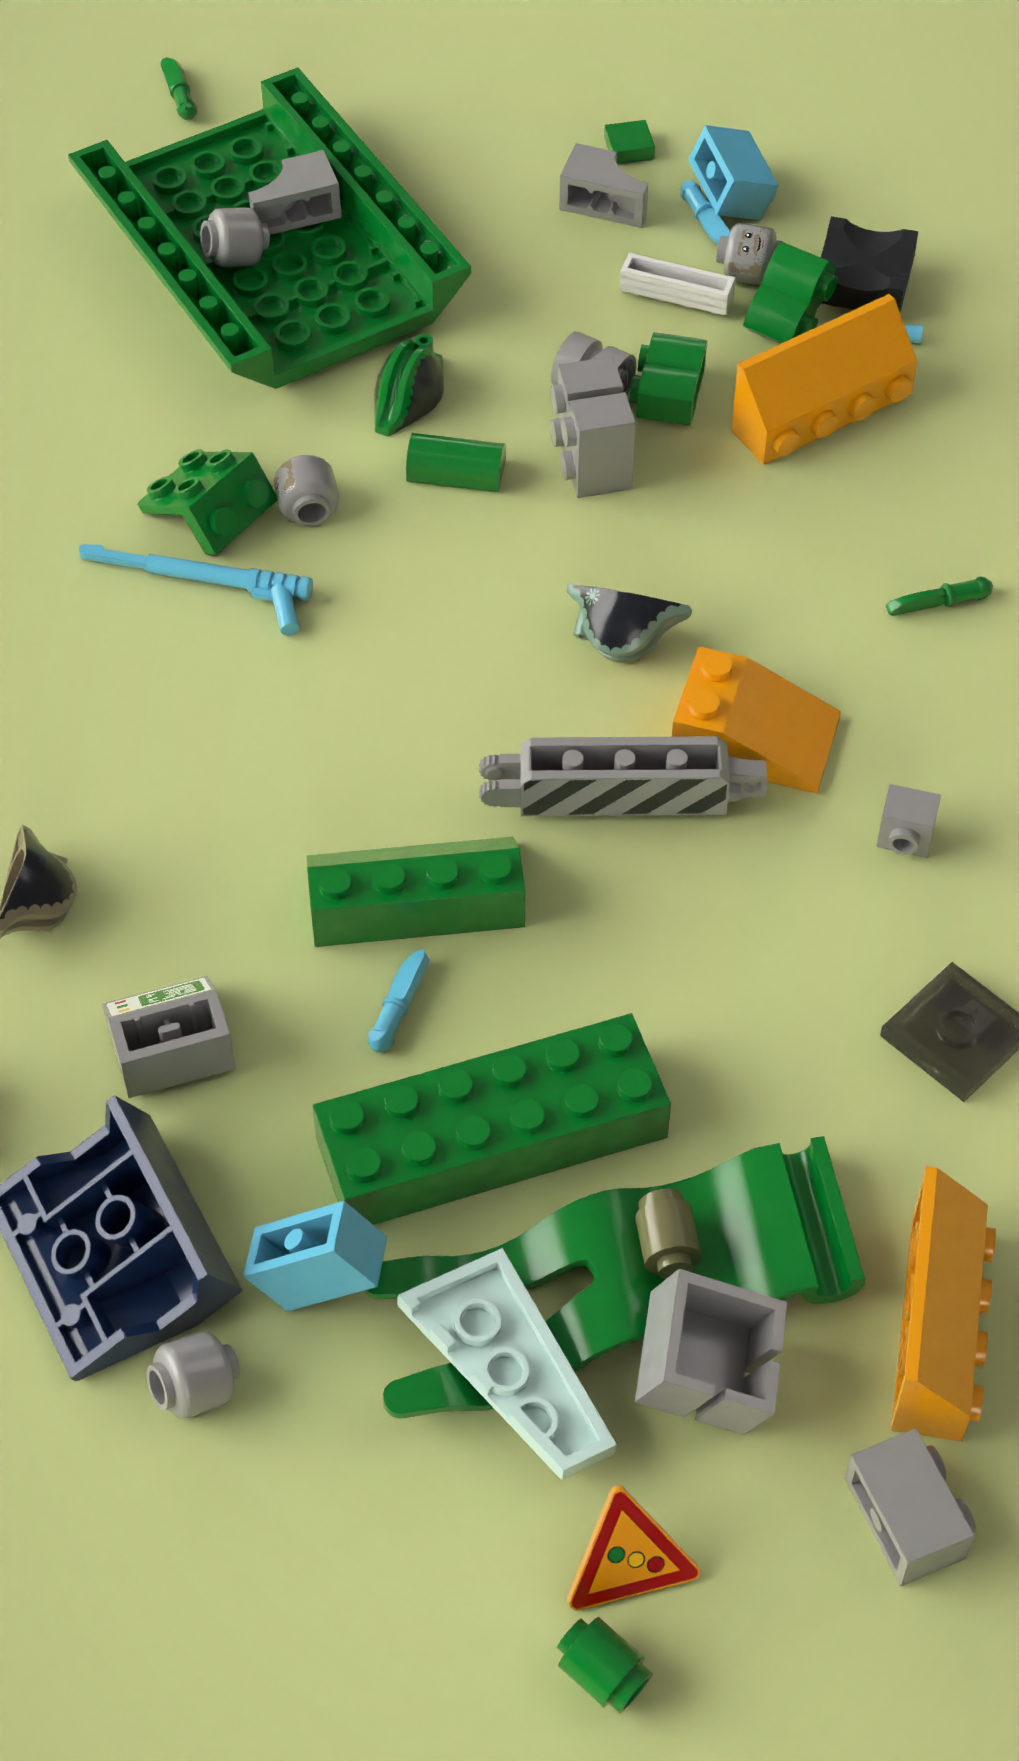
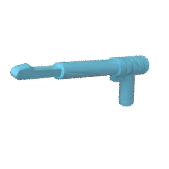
(263, 585)

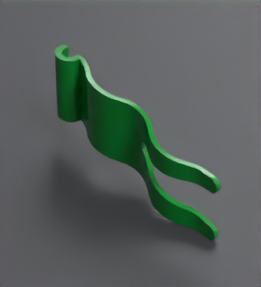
(760, 1225)

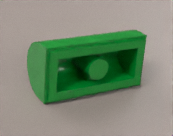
(455, 462)

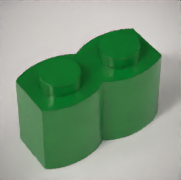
(790, 294)
(669, 378)

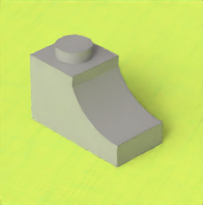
(600, 189)
(300, 195)

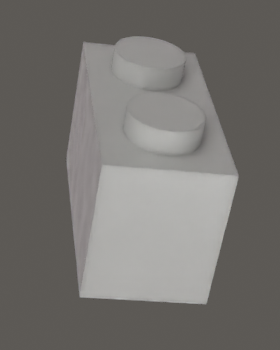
(910, 1506)

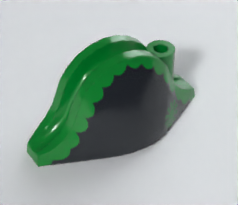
(408, 385)

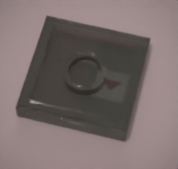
(955, 1031)

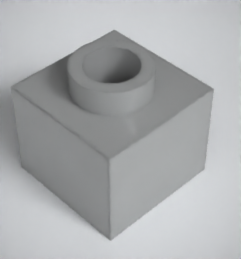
(908, 821)

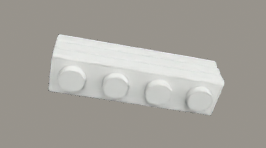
(677, 284)

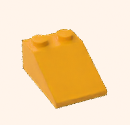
(758, 717)

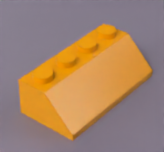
(823, 380)
(942, 1311)

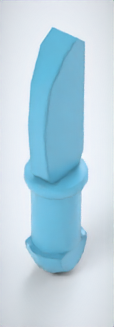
(703, 211)
(397, 1000)

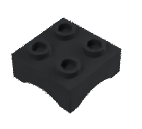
(868, 263)

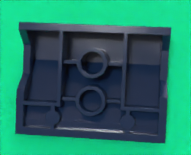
(113, 1244)

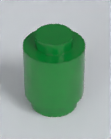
(603, 1663)

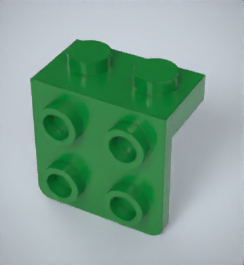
(214, 494)

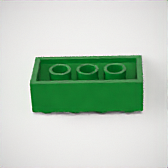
(416, 891)

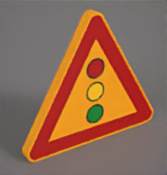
(628, 1556)

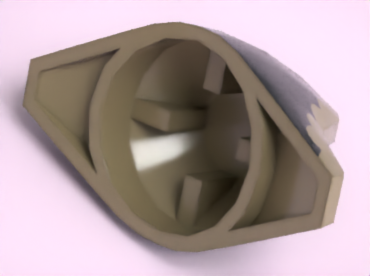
(36, 887)

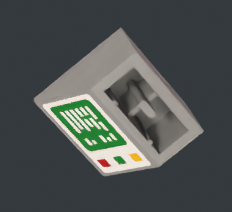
(169, 1036)

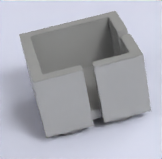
(593, 427)
(702, 1343)

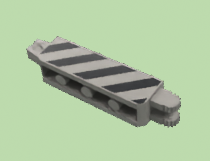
(621, 777)

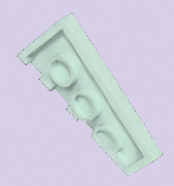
(509, 1355)

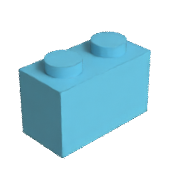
(733, 172)
(315, 1256)

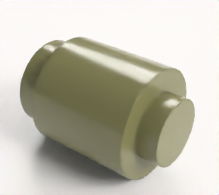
(667, 1233)

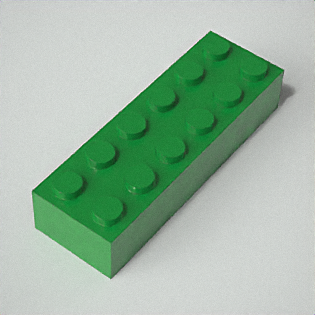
(492, 1120)

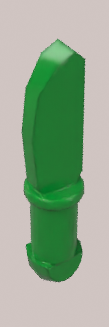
(179, 88)
(947, 595)

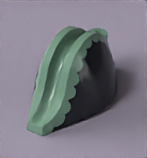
(623, 623)

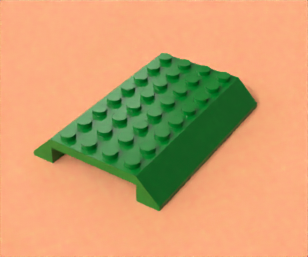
(317, 287)

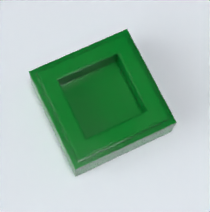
(630, 141)

